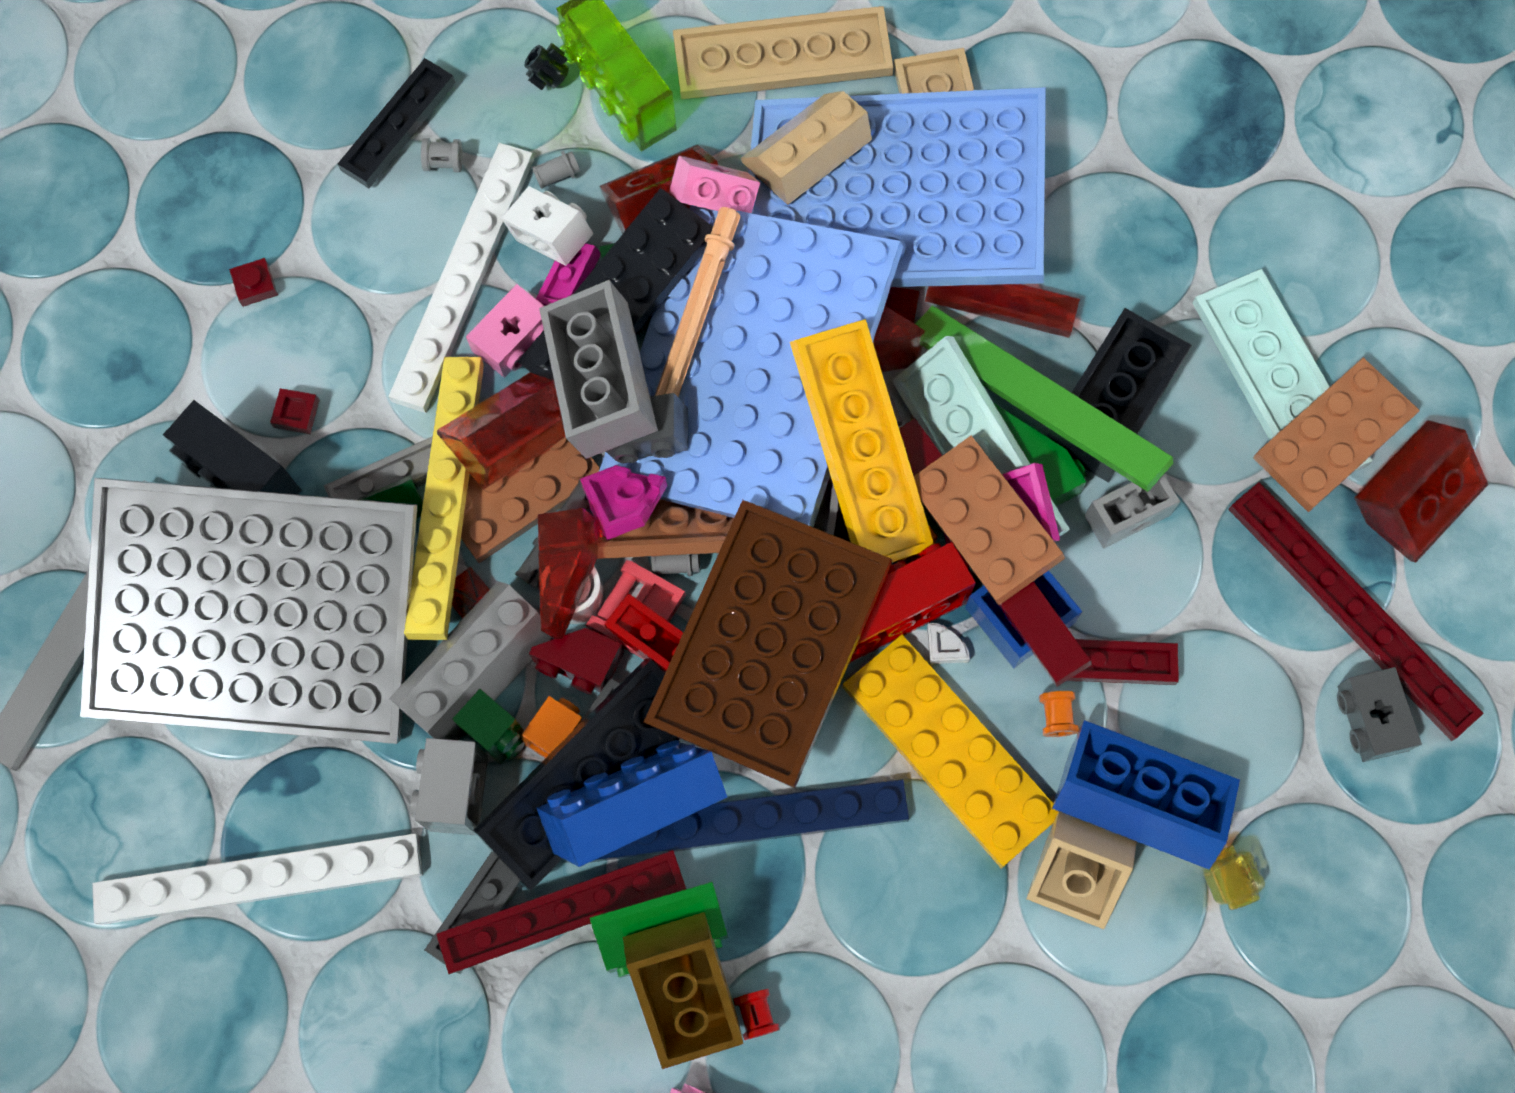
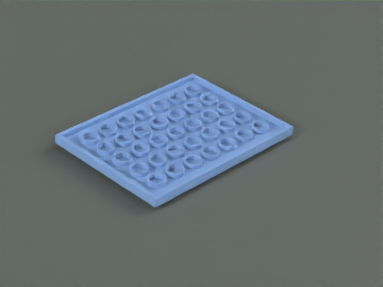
(942, 175)
(743, 388)

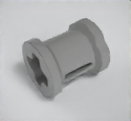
(441, 155)

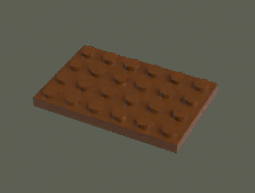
(768, 642)

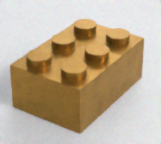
(682, 990)

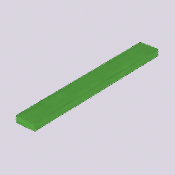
(1051, 403)

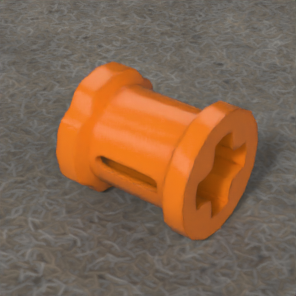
(1058, 713)

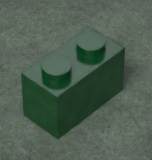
(490, 727)

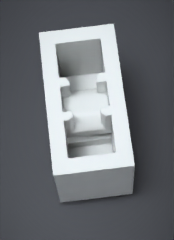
(548, 225)

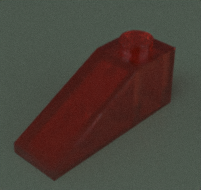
(566, 559)

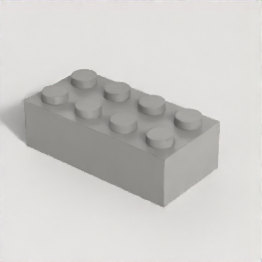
(597, 370)

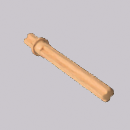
(699, 301)

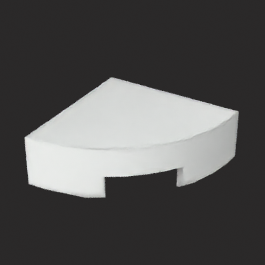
(945, 646)

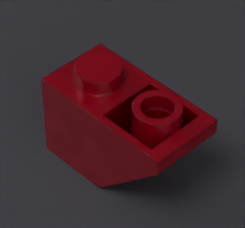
(580, 656)

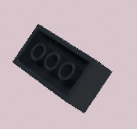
(1126, 379)

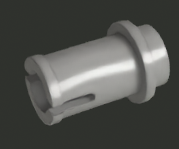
(556, 169)
(676, 564)

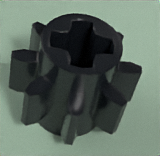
(546, 66)

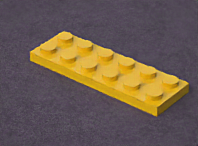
(862, 441)
(951, 750)

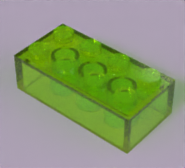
(617, 71)

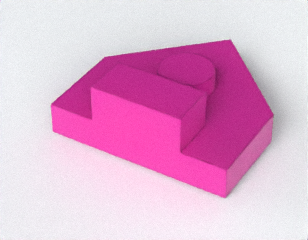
(622, 498)

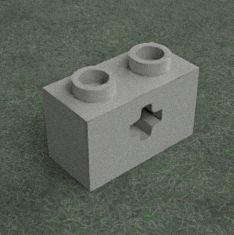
(1130, 510)

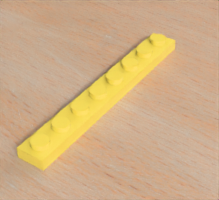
(442, 508)

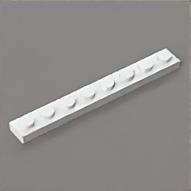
(461, 278)
(257, 879)

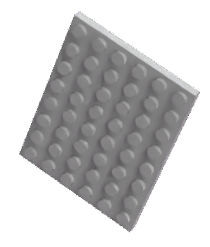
(247, 610)

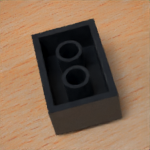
(223, 455)

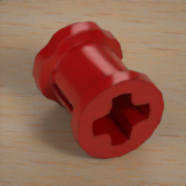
(759, 1001)

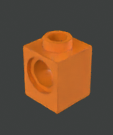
(551, 725)

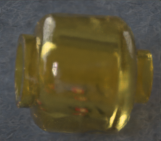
(1234, 878)

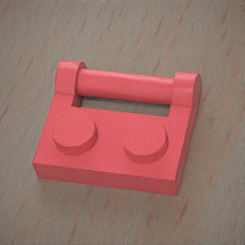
(656, 594)

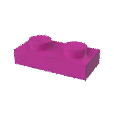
(565, 280)

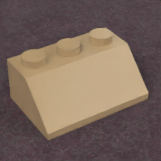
(810, 145)

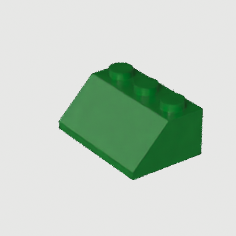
(614, 925)

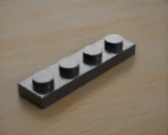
(396, 123)

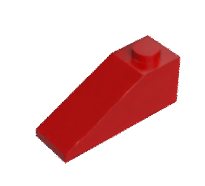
(644, 631)

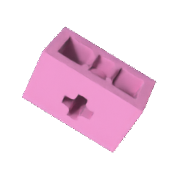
(713, 186)
(507, 331)

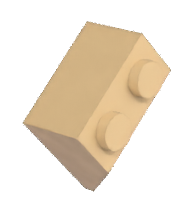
(1082, 870)

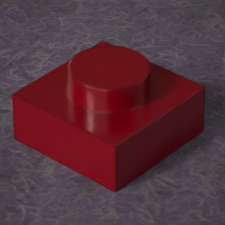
(253, 282)
(295, 411)

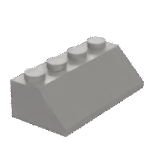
(480, 653)

